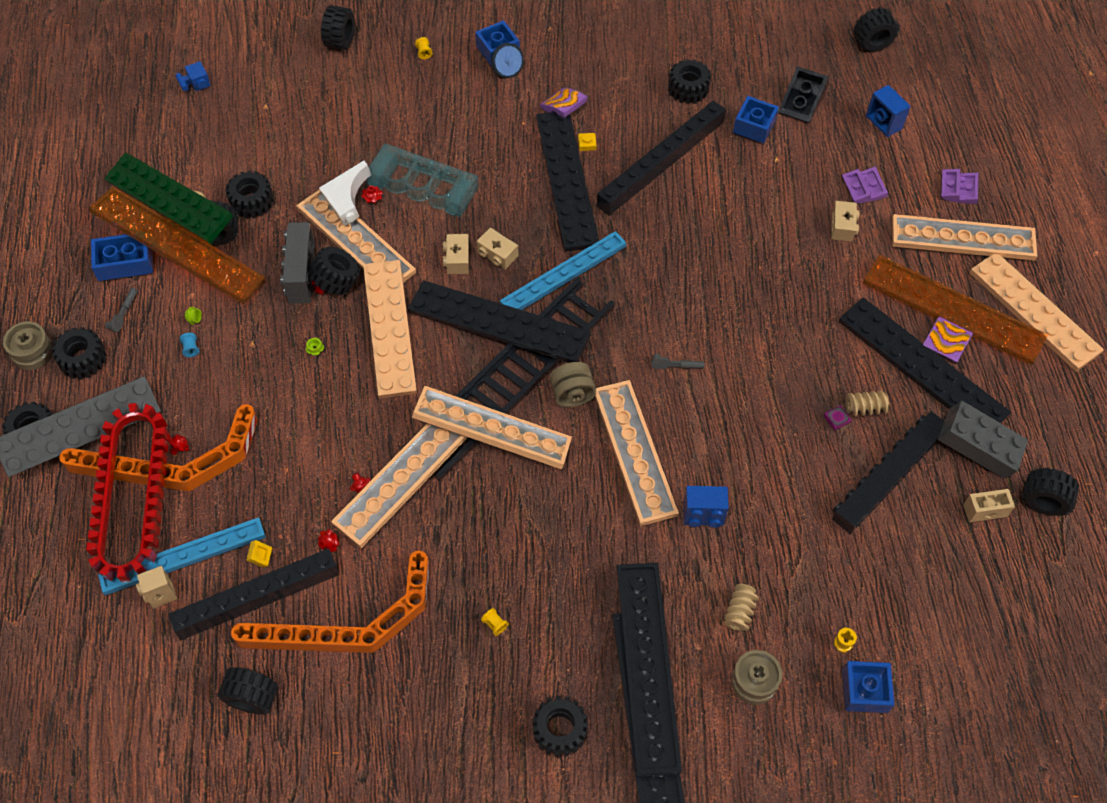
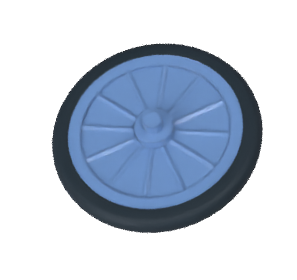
(507, 60)

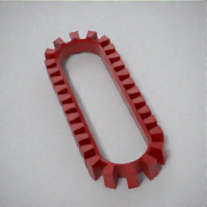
(104, 489)

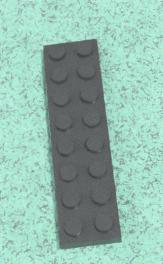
(70, 427)

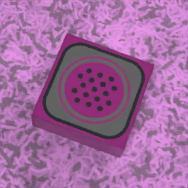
(837, 417)

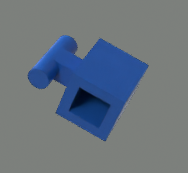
(195, 76)

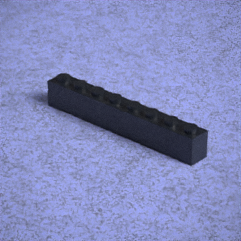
(889, 473)
(253, 594)

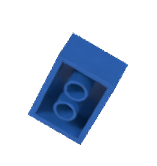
(120, 257)

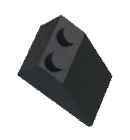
(804, 94)

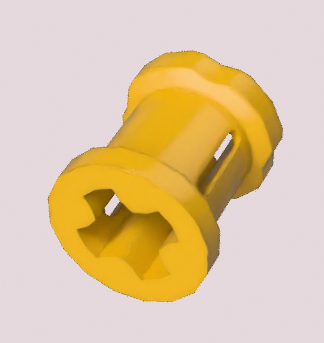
(422, 45)
(494, 621)
(850, 637)

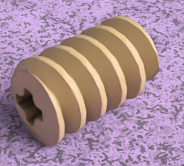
(867, 401)
(741, 607)

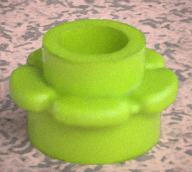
(193, 315)
(314, 342)

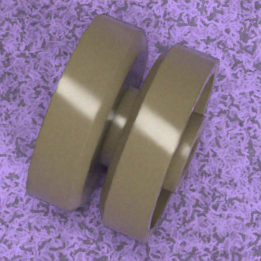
(28, 345)
(572, 384)
(756, 677)

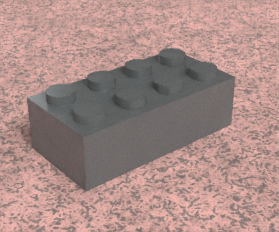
(298, 259)
(983, 439)

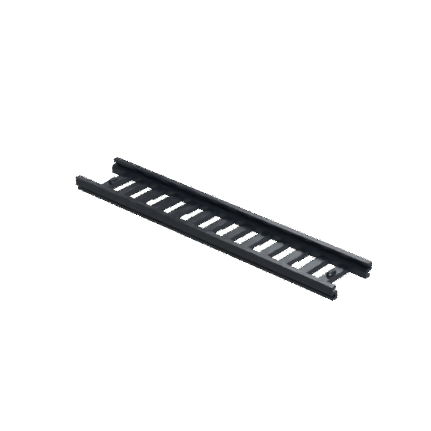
(508, 352)

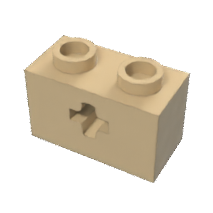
(844, 221)
(497, 248)
(456, 254)
(988, 505)
(156, 587)

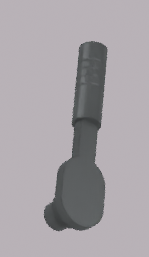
(117, 321)
(662, 363)

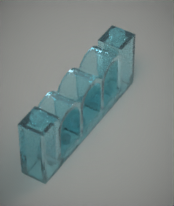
(453, 202)

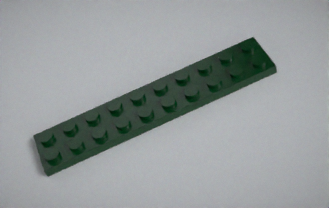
(169, 197)

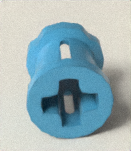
(189, 344)

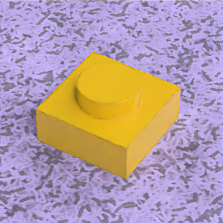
(587, 142)
(259, 553)

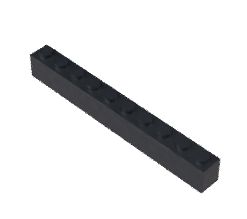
(660, 158)

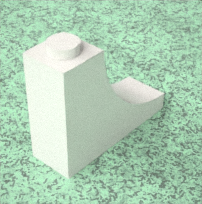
(342, 190)

